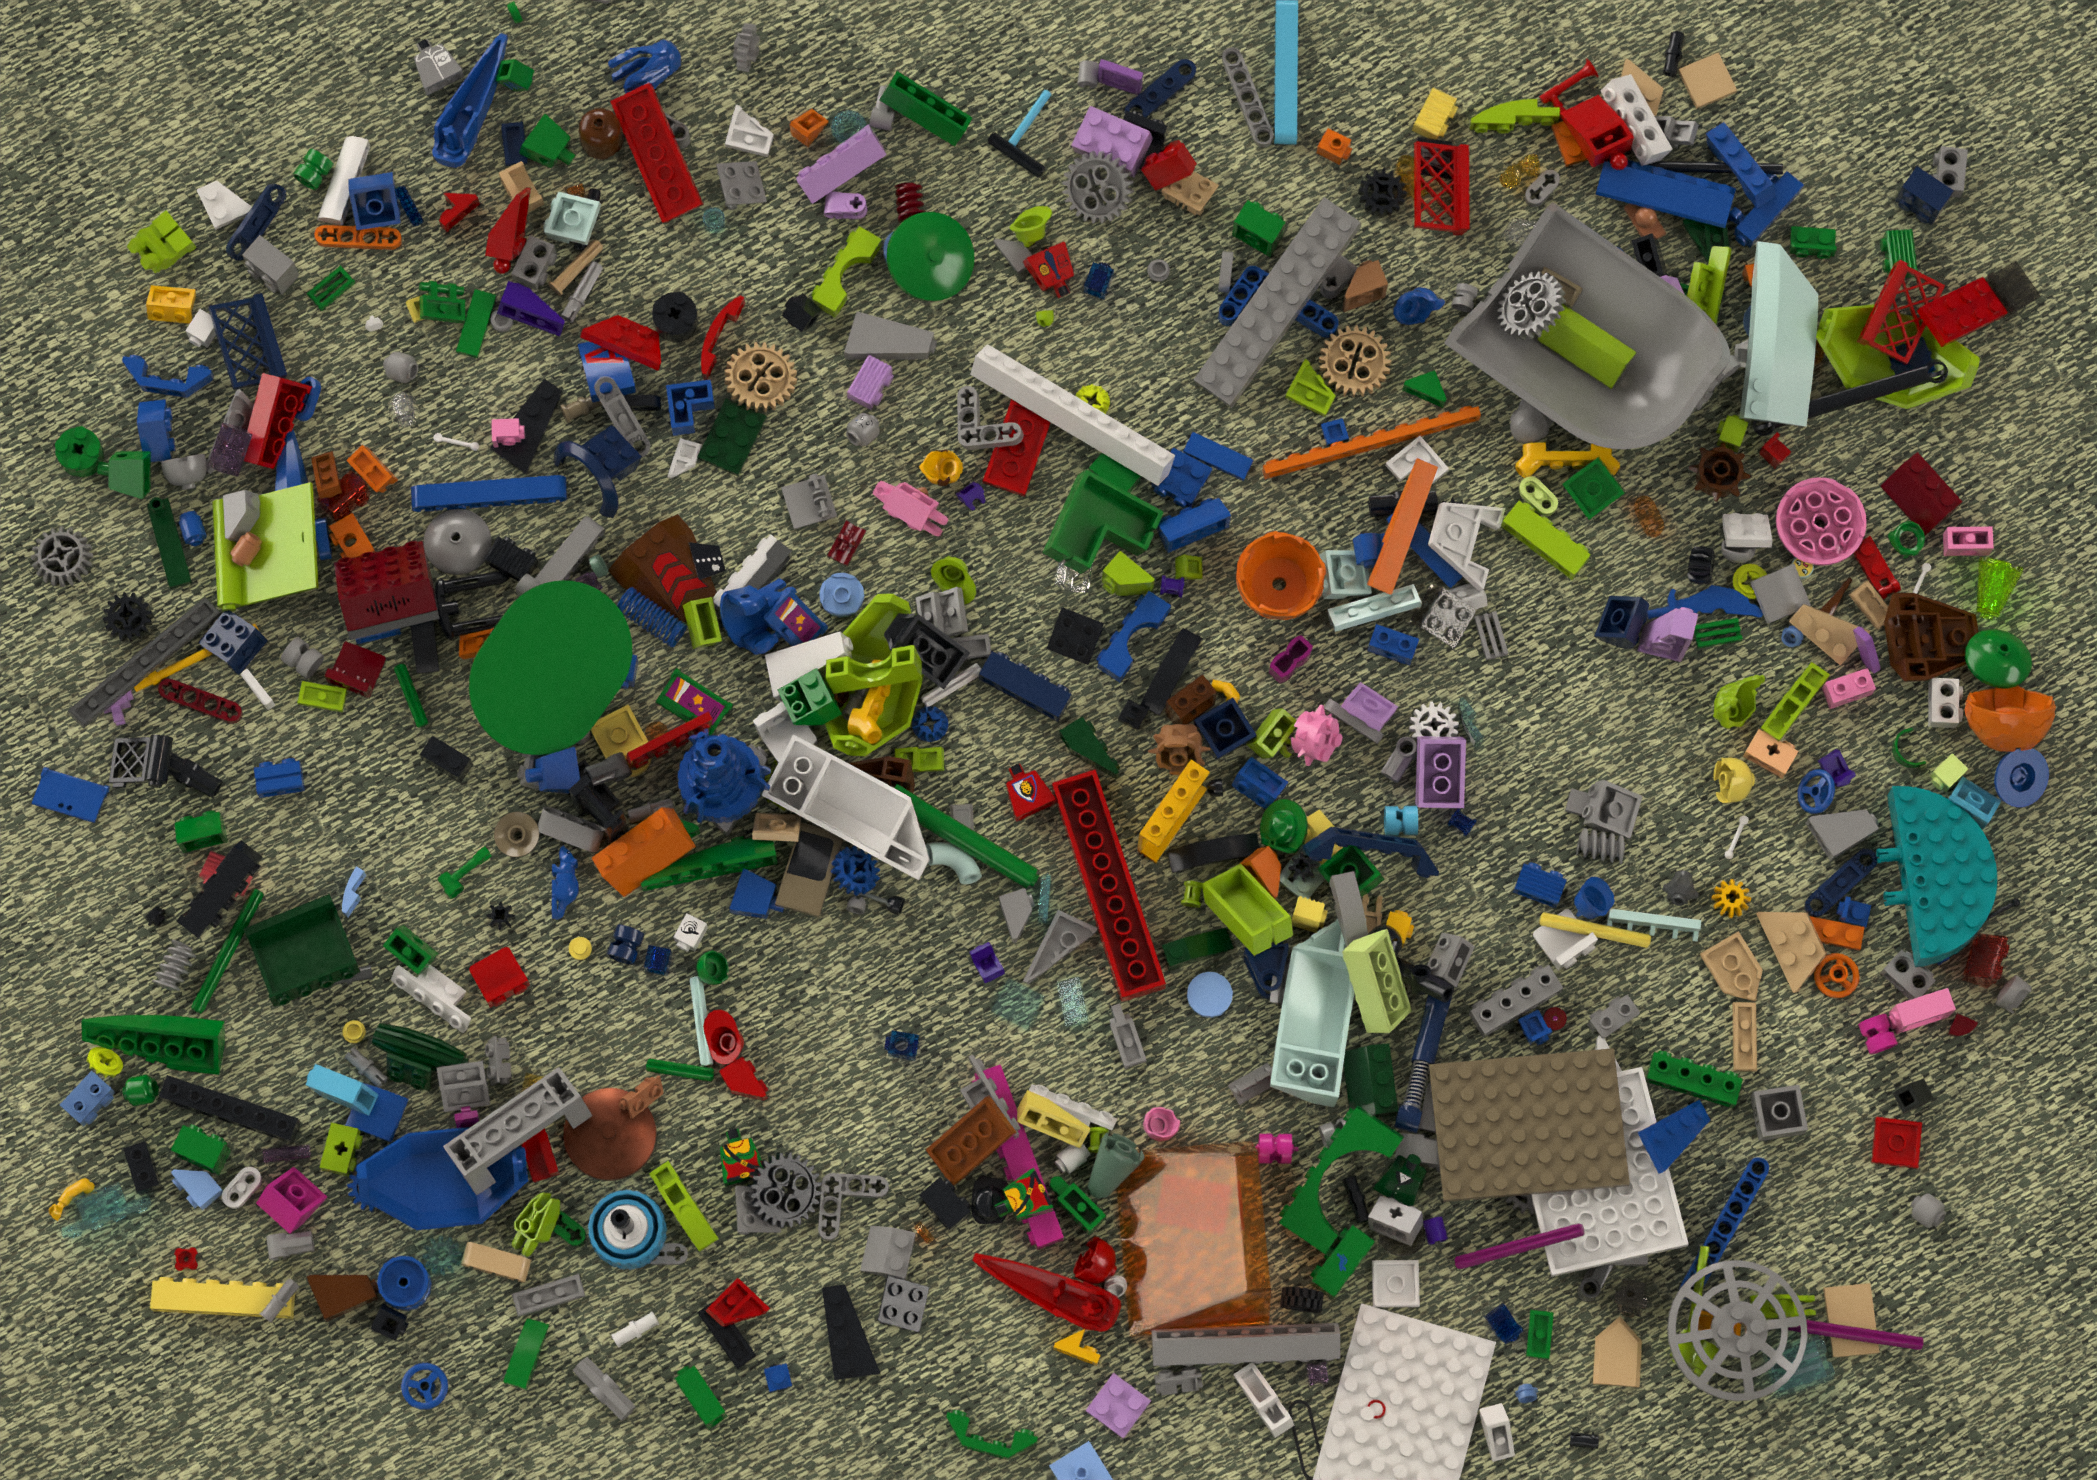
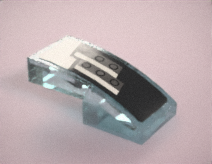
(1466, 716)

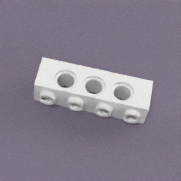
(1628, 102)

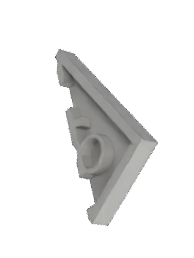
(1062, 938)

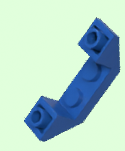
(196, 378)

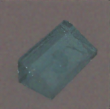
(1072, 1002)

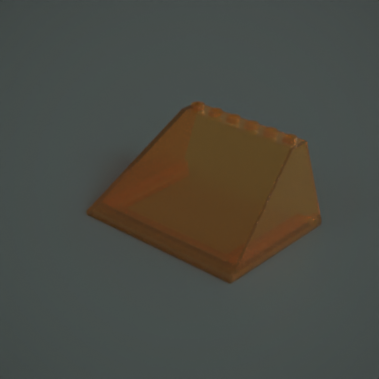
(1195, 1239)

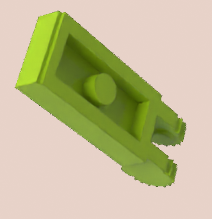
(1787, 1304)

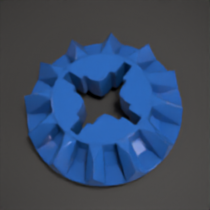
(923, 732)

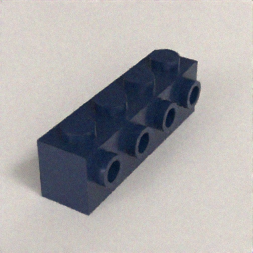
(1025, 686)

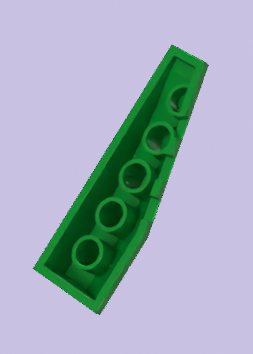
(715, 862)

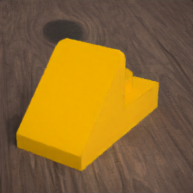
(1070, 1347)

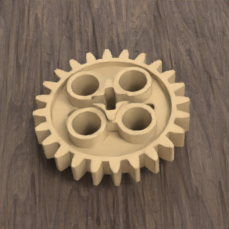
(1374, 366)
(777, 387)

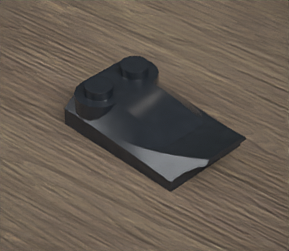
(938, 652)

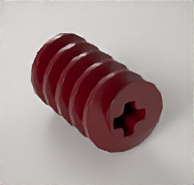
(907, 200)

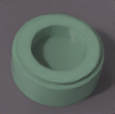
(598, 566)

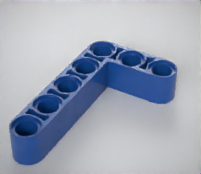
(1249, 288)

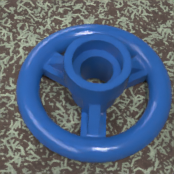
(1822, 793)
(430, 1403)

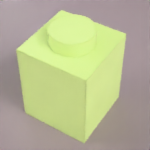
(1948, 773)

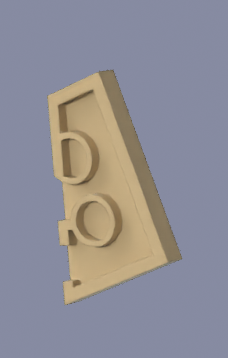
(1827, 632)

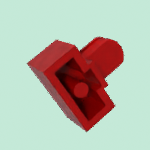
(1169, 165)

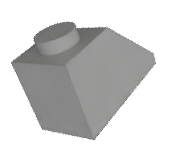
(240, 513)
(1016, 911)

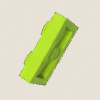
(322, 696)

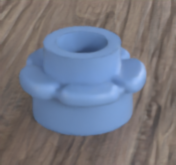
(1788, 639)
(1526, 1393)

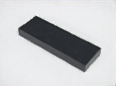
(729, 1339)

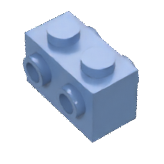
(85, 1097)

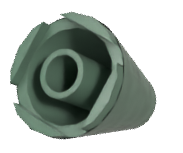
(1113, 1164)

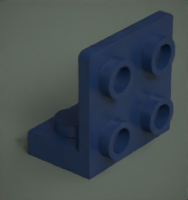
(233, 641)

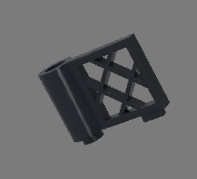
(154, 761)

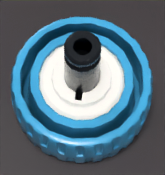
(627, 1229)

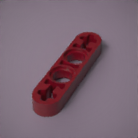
(201, 698)

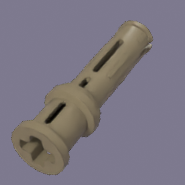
(579, 407)

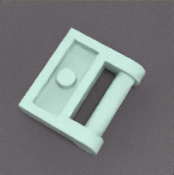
(1298, 887)

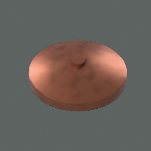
(610, 1142)

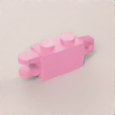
(910, 506)

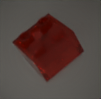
(354, 494)
(1985, 959)

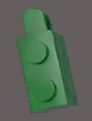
(1077, 1205)

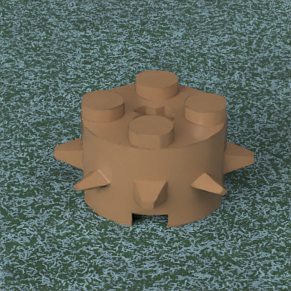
(1177, 746)

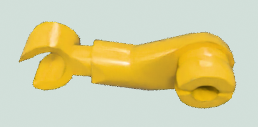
(73, 1190)

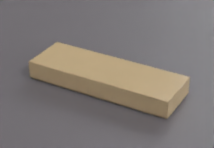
(1744, 1037)

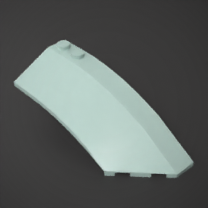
(1779, 340)
(1314, 1020)

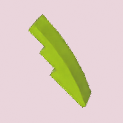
(1795, 701)

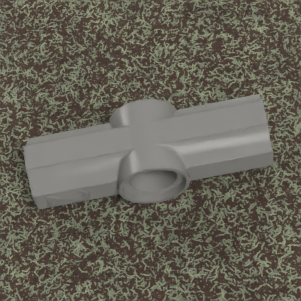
(604, 1388)

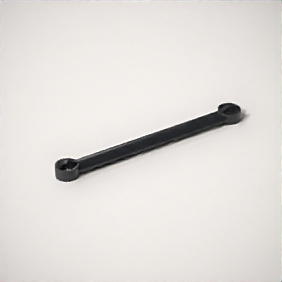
(1865, 393)

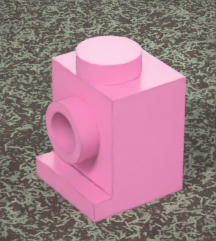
(507, 431)

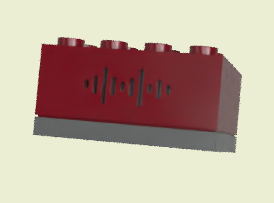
(386, 590)

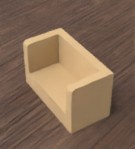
(515, 180)

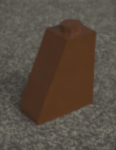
(342, 1293)

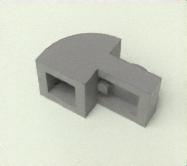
(1678, 131)

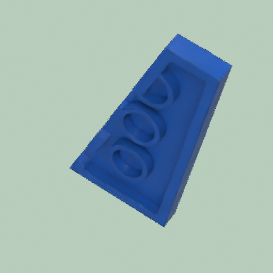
(1671, 1135)

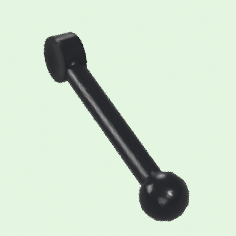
(2014, 903)

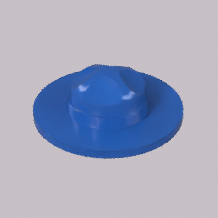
(2021, 777)

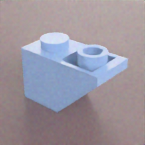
(199, 1186)

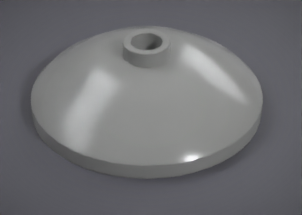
(461, 555)

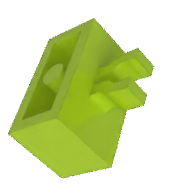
(1273, 734)

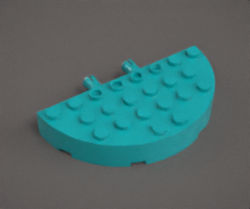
(1943, 872)

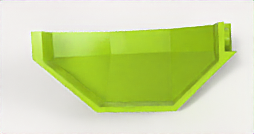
(1863, 364)
(870, 644)

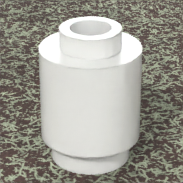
(1071, 1158)

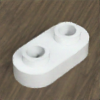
(241, 1187)

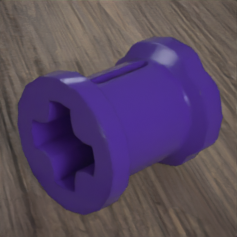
(1172, 586)

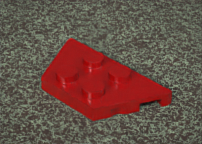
(626, 339)

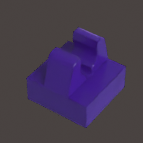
(970, 493)

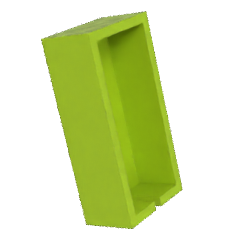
(1247, 909)

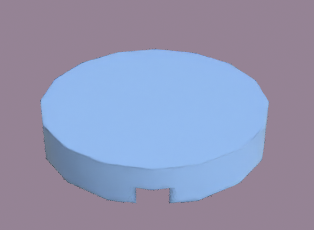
(841, 602)
(1209, 994)

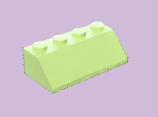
(1377, 982)

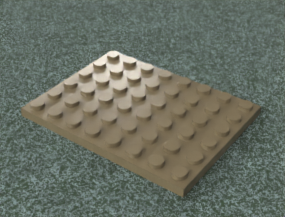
(1528, 1125)

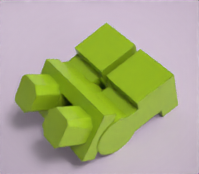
(151, 245)

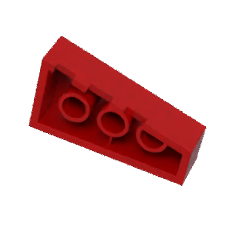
(273, 418)

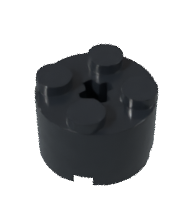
(675, 304)

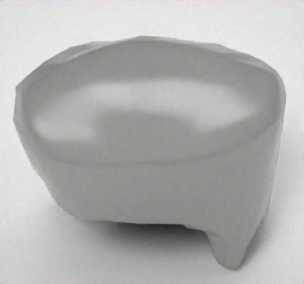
(2013, 993)

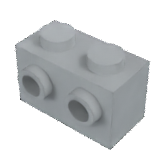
(1450, 958)

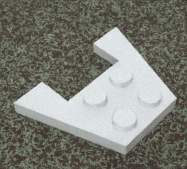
(1456, 533)

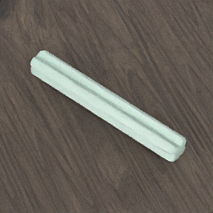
(700, 1014)

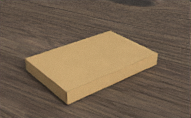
(1850, 1307)

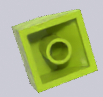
(1126, 577)

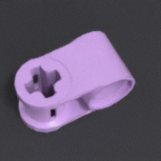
(842, 205)

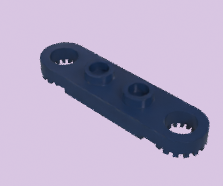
(1162, 89)
(256, 220)
(1840, 883)

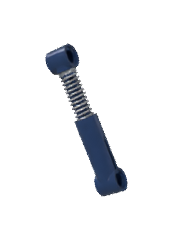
(1424, 1053)

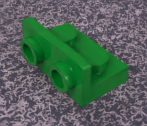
(1812, 241)

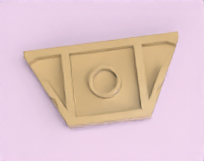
(1649, 88)
(1794, 944)

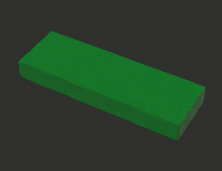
(476, 323)

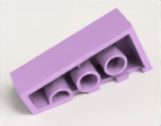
(841, 164)
(1669, 634)

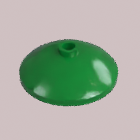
(1994, 666)

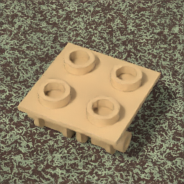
(1192, 192)

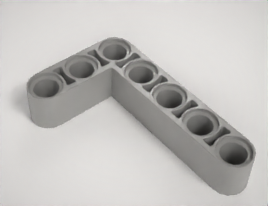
(567, 557)

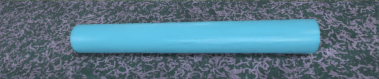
(1030, 117)

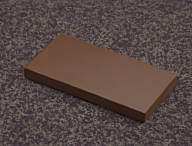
(971, 1140)

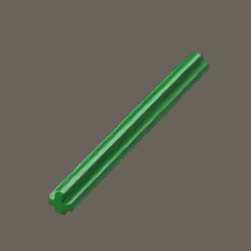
(227, 951)

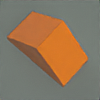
(808, 126)

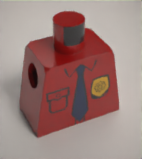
(1051, 269)

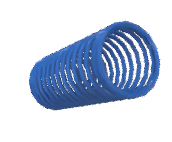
(675, 628)

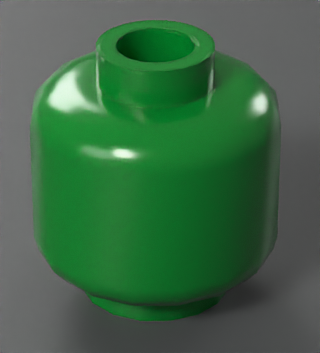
(140, 1090)

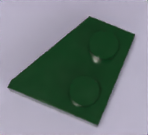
(1706, 236)

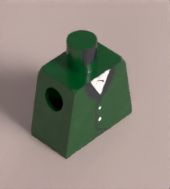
(1402, 1180)

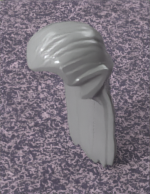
(1529, 424)

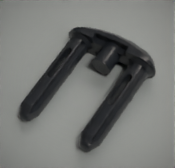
(446, 609)

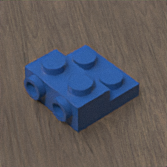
(1184, 480)

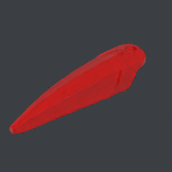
(1061, 1296)

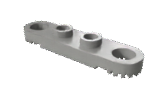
(621, 414)

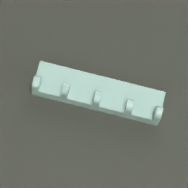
(1374, 608)
(1654, 921)

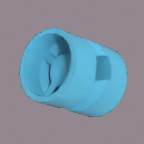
(1408, 822)

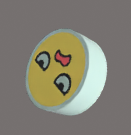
(1804, 569)

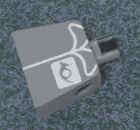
(436, 67)

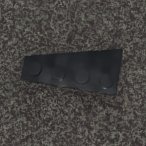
(535, 418)
(847, 1341)

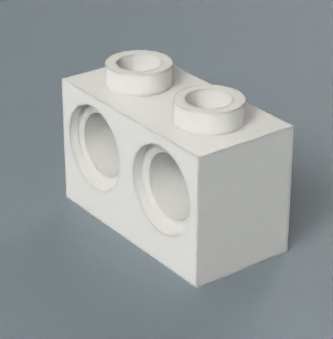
(1939, 702)

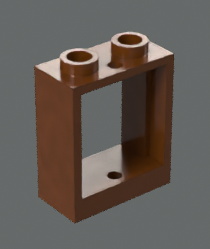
(1196, 696)

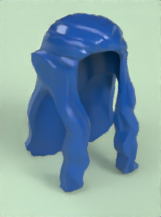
(654, 70)

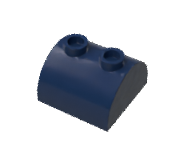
(1622, 621)
(1224, 729)

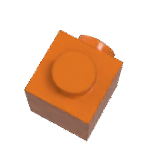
(1334, 146)

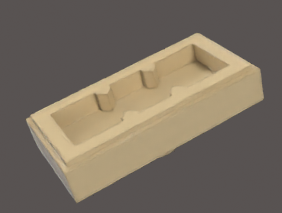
(1870, 604)

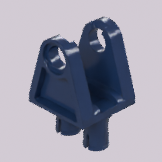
(1265, 966)

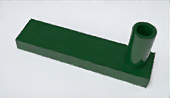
(169, 542)

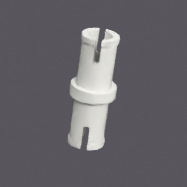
(635, 1329)

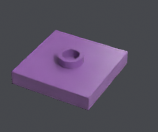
(1120, 77)

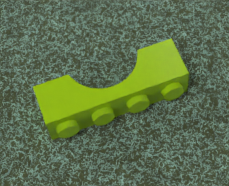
(861, 248)
(849, 675)

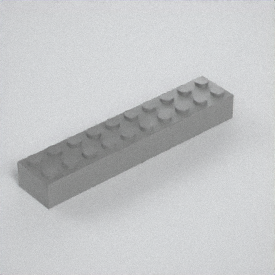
(1277, 302)

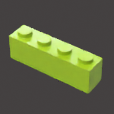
(1546, 540)

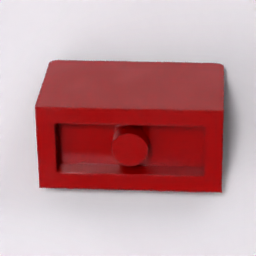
(540, 1157)

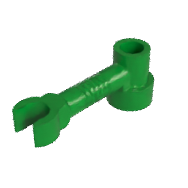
(451, 883)

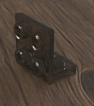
(1442, 615)

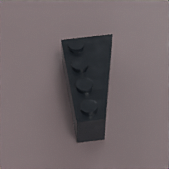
(221, 889)

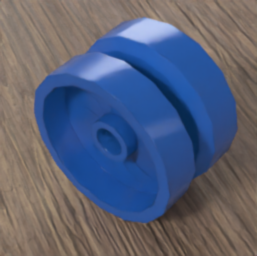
(397, 1271)

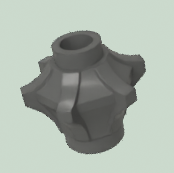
(1680, 888)

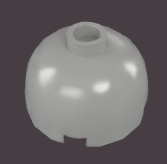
(185, 470)

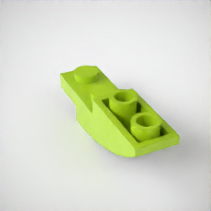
(1503, 116)
(683, 1206)

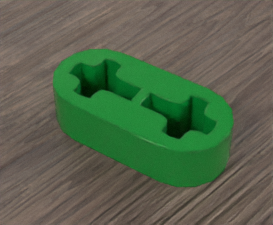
(574, 1226)

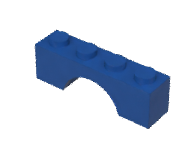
(1750, 175)
(1149, 613)

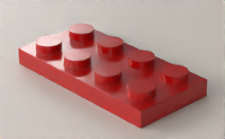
(1962, 311)
(1014, 465)
(660, 745)

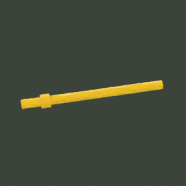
(156, 677)

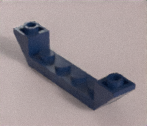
(1323, 844)

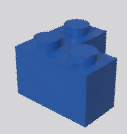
(684, 400)
(153, 429)

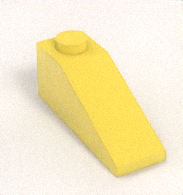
(1051, 1119)

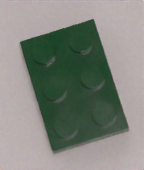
(732, 437)

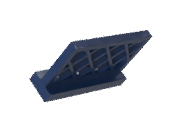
(265, 334)

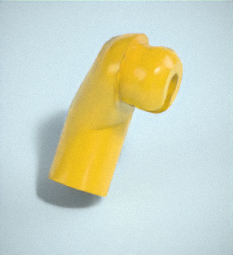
(1226, 688)

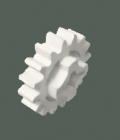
(1443, 724)

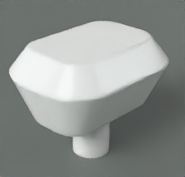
(373, 324)

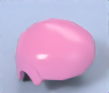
(1154, 1123)

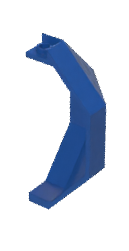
(424, 1187)

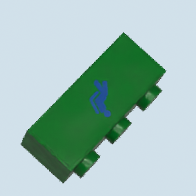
(1341, 1261)

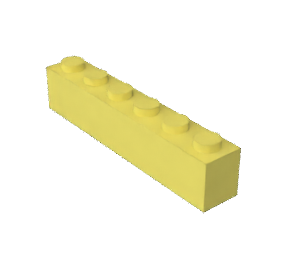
(215, 1298)

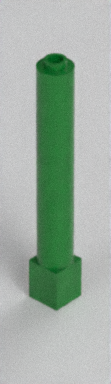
(972, 842)

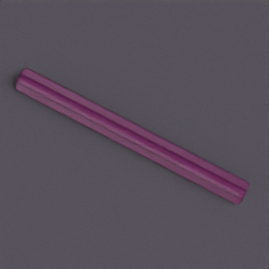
(1519, 1246)
(1861, 1334)

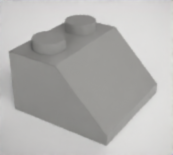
(888, 1252)

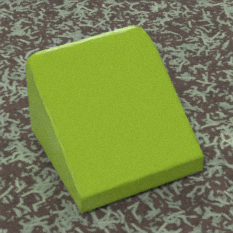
(1188, 567)

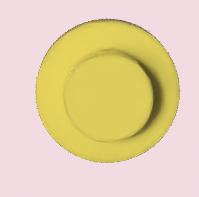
(580, 948)
(354, 1032)

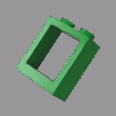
(700, 1396)

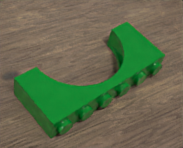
(1305, 1213)

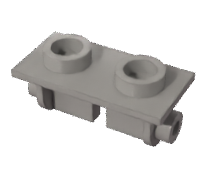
(497, 1071)
(1251, 1084)
(1169, 1380)

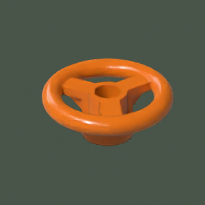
(1839, 967)

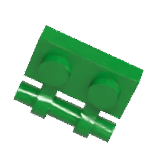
(442, 308)

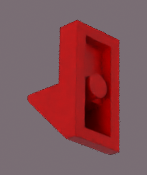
(462, 206)

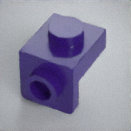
(1837, 768)
(986, 962)

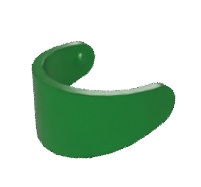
(1897, 755)

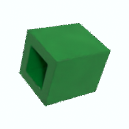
(514, 75)

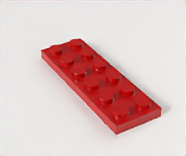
(656, 152)

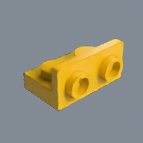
(170, 304)

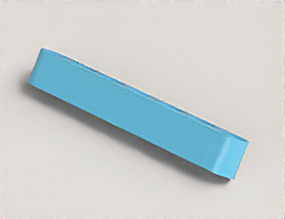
(1286, 72)

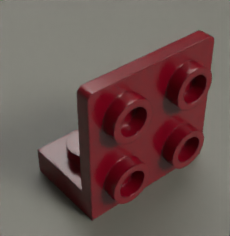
(356, 669)

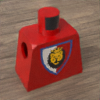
(1027, 793)

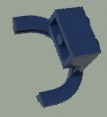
(607, 458)

